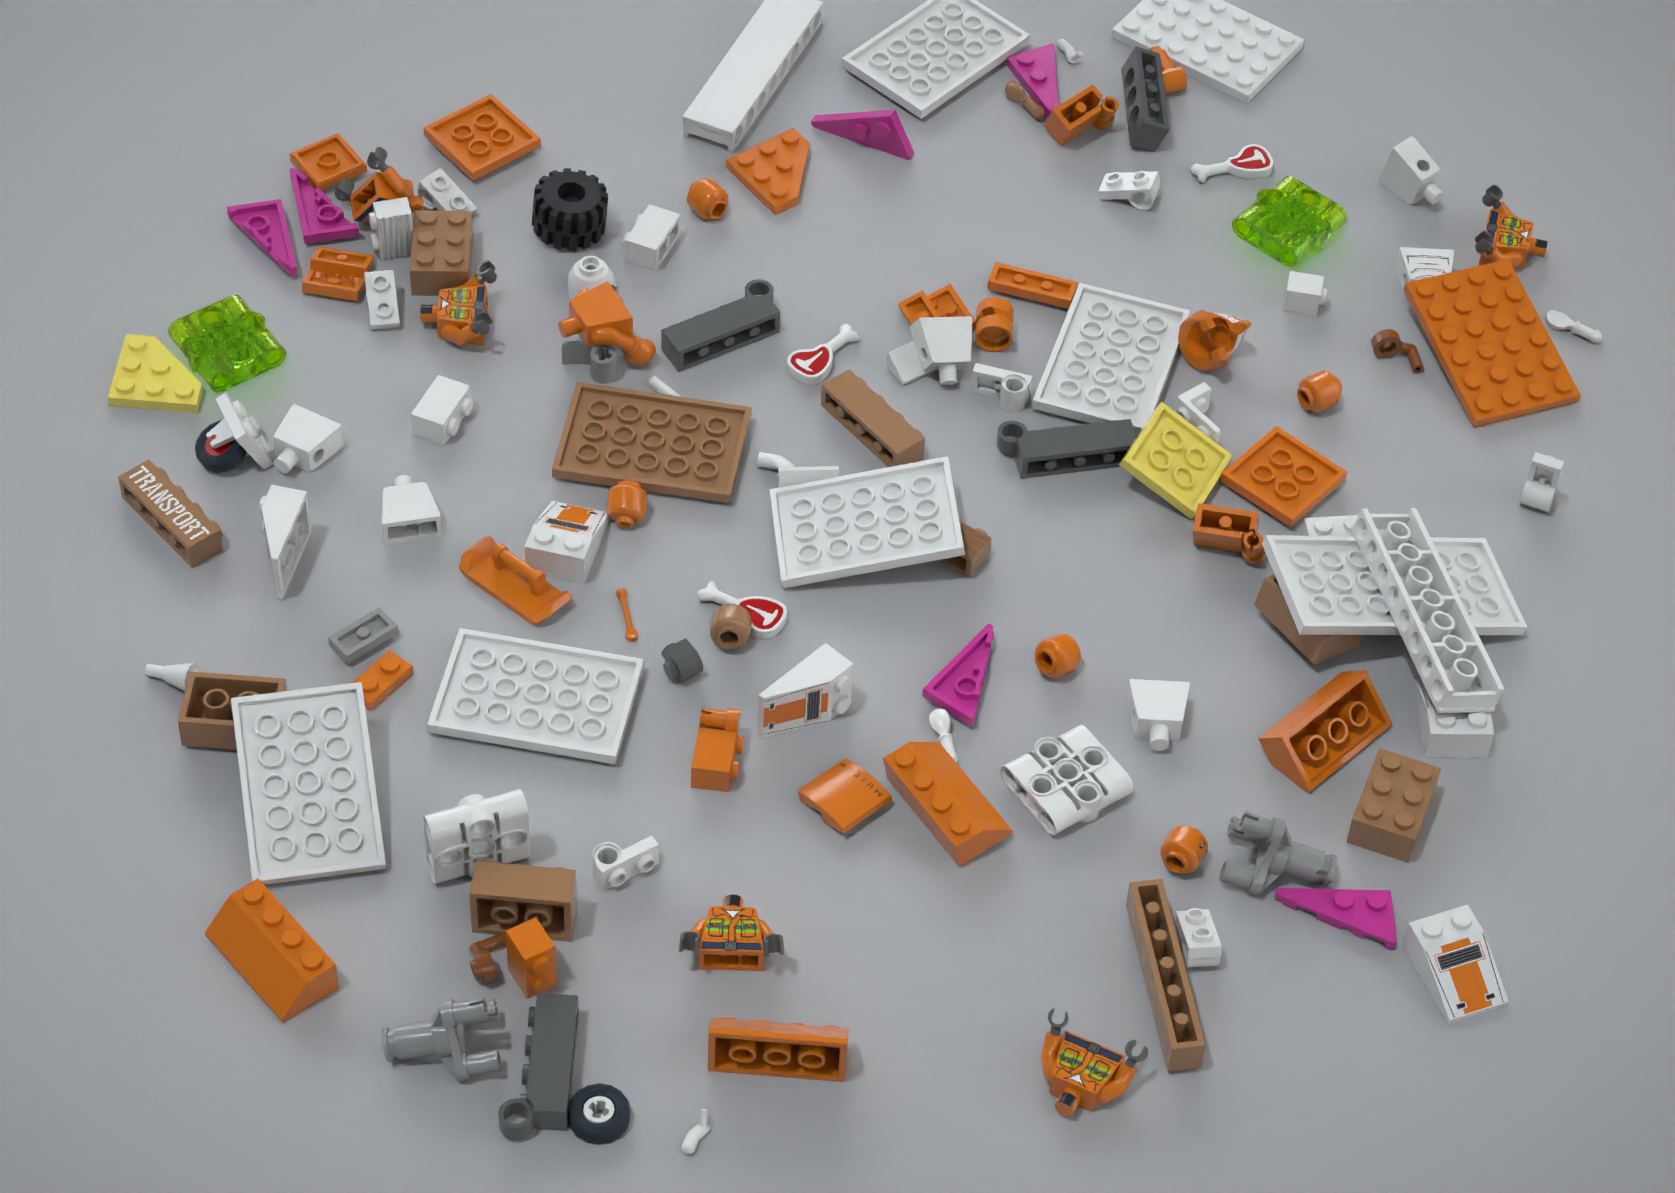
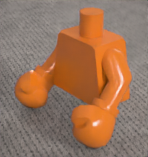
(604, 320)

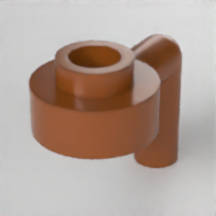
(1388, 344)
(483, 964)

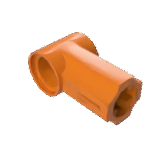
(1173, 77)

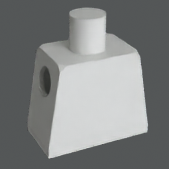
(1411, 173)
(943, 345)
(305, 440)
(409, 512)
(1157, 710)

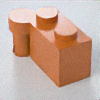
(1080, 114)
(1229, 530)
(716, 750)

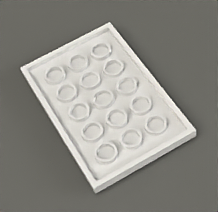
(1212, 42)
(935, 52)
(1110, 358)
(866, 522)
(536, 696)
(308, 783)

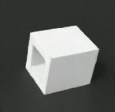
(1304, 293)

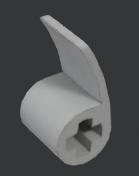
(600, 358)

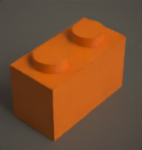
(531, 958)

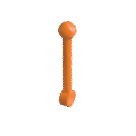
(631, 634)

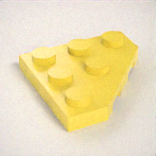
(152, 378)

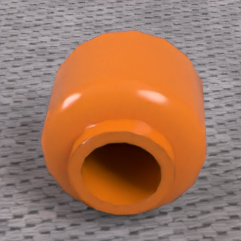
(707, 199)
(1319, 391)
(626, 503)
(1057, 655)
(1184, 849)

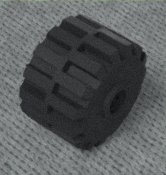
(569, 209)

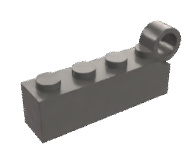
(722, 328)
(1066, 448)
(549, 1069)

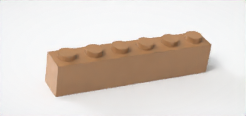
(1165, 975)

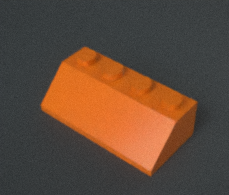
(1326, 729)
(945, 800)
(272, 951)
(777, 1049)

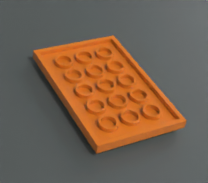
(1491, 343)

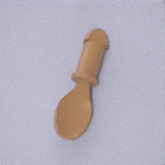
(1017, 93)

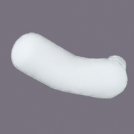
(1068, 50)
(696, 1133)

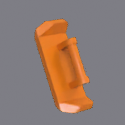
(511, 581)

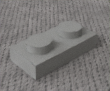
(363, 635)

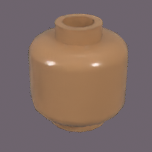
(730, 626)

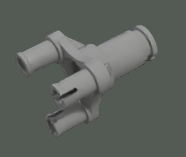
(1274, 855)
(446, 1037)

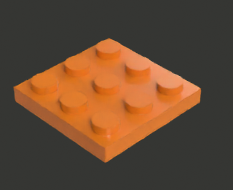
(482, 137)
(1283, 476)

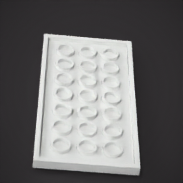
(1336, 593)

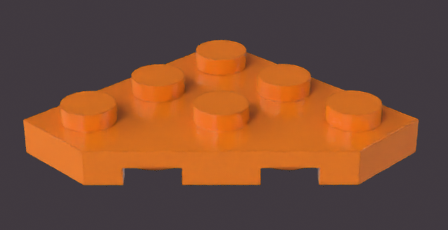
(773, 169)

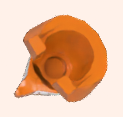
(1210, 338)

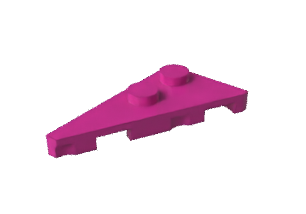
(1037, 75)
(873, 128)
(317, 214)
(268, 229)
(961, 680)
(1347, 909)

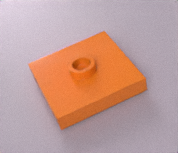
(328, 162)

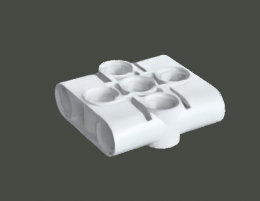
(1066, 779)
(476, 831)

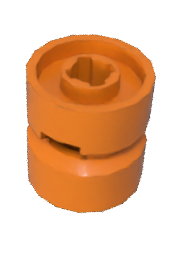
(994, 324)

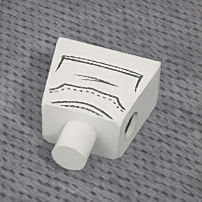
(1422, 263)

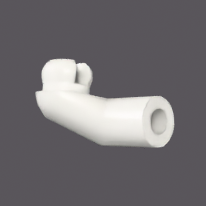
(772, 461)

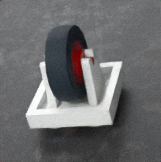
(231, 439)

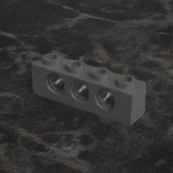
(1145, 99)

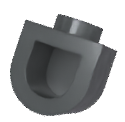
(681, 661)

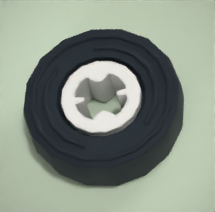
(595, 1098)

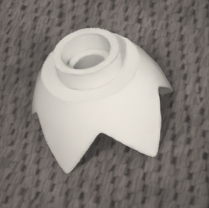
(588, 274)

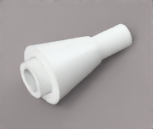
(173, 674)

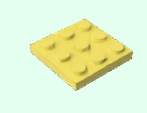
(1176, 460)

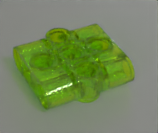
(1289, 221)
(227, 343)

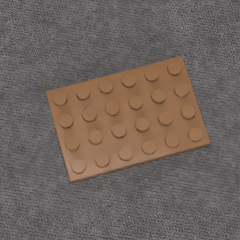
(654, 440)

